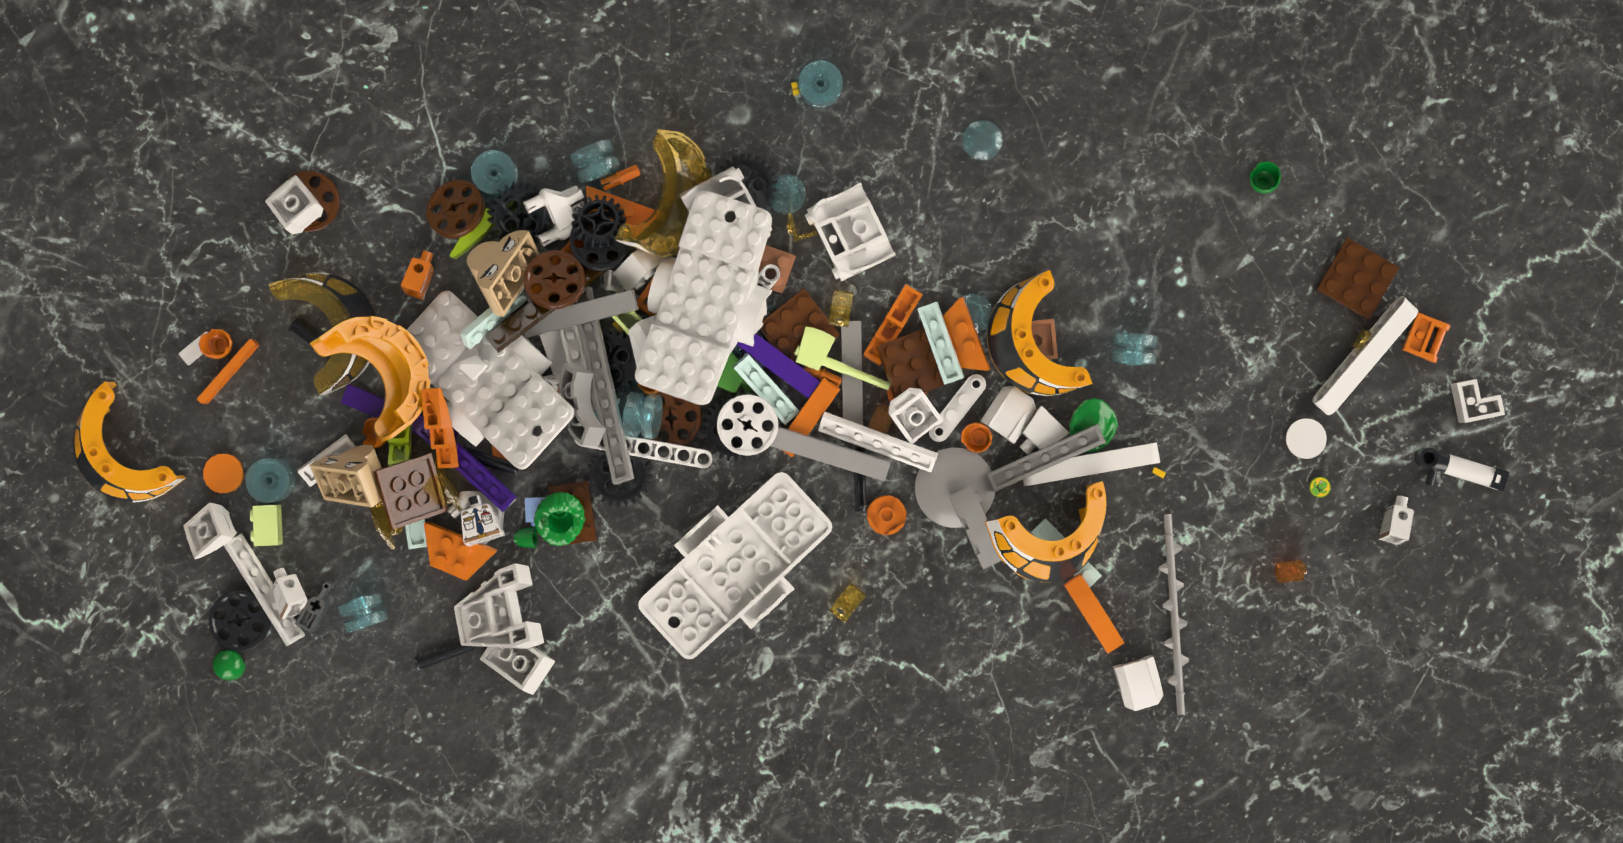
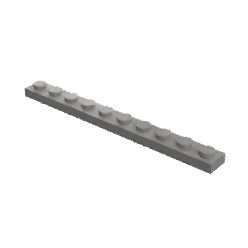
(605, 397)

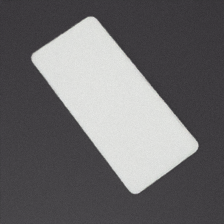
(191, 352)

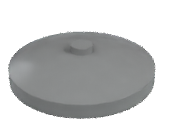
(951, 473)

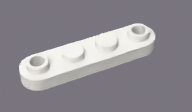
(958, 407)

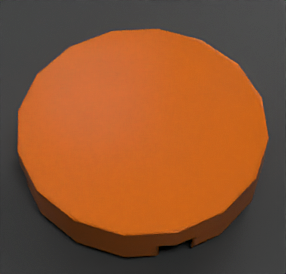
(223, 473)
(886, 515)

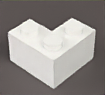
(636, 268)
(1471, 406)

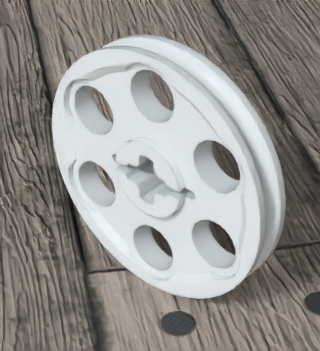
(738, 428)

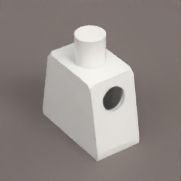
(1042, 431)

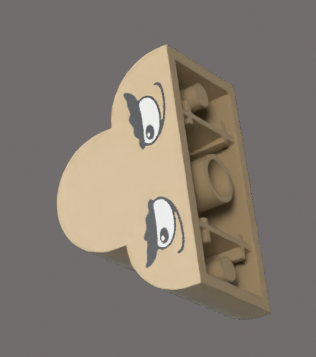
(501, 268)
(349, 476)

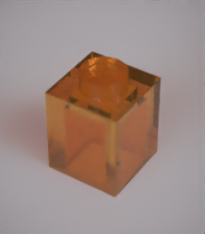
(881, 419)
(1290, 571)

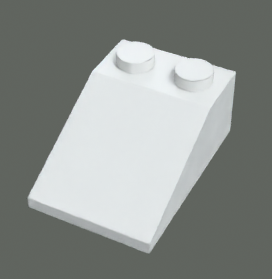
(520, 666)

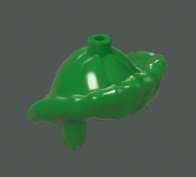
(1091, 413)
(559, 518)

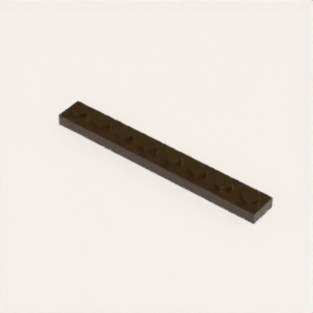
(532, 313)

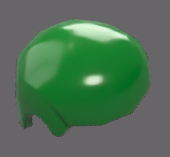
(1265, 177)
(228, 665)

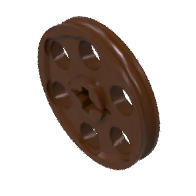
(325, 186)
(448, 207)
(546, 277)
(681, 422)

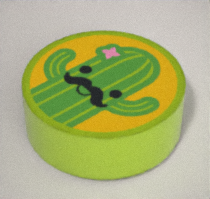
(1319, 487)

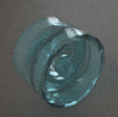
(820, 96)
(595, 161)
(490, 162)
(1135, 349)
(642, 415)
(282, 480)
(362, 611)

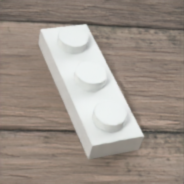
(337, 448)

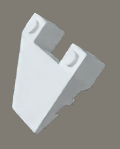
(493, 613)

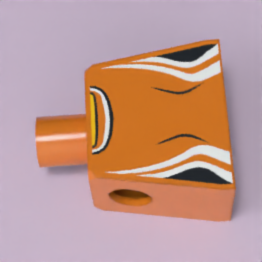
(416, 283)

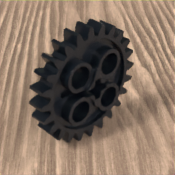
(760, 197)
(501, 213)
(627, 368)
(715, 440)
(602, 478)

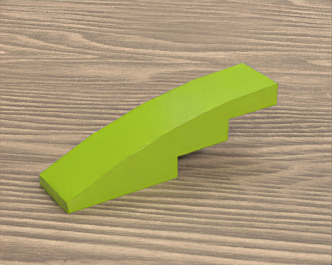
(470, 240)
(400, 446)

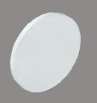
(1306, 438)

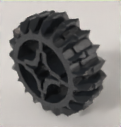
(583, 217)

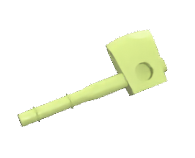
(813, 353)

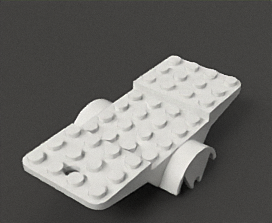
(705, 298)
(504, 398)
(735, 565)

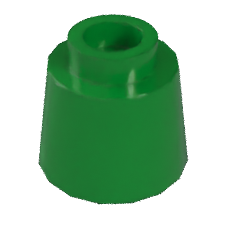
(526, 537)

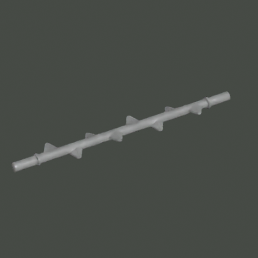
(1176, 622)

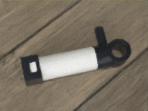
(1461, 468)

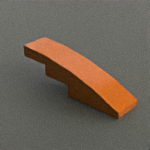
(893, 321)
(814, 409)
(440, 426)
(1093, 613)

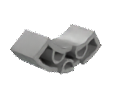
(575, 389)
(971, 515)

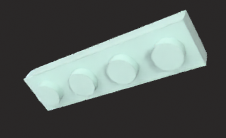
(487, 322)
(940, 343)
(765, 388)
(1048, 532)

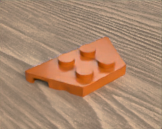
(633, 212)
(965, 337)
(450, 553)

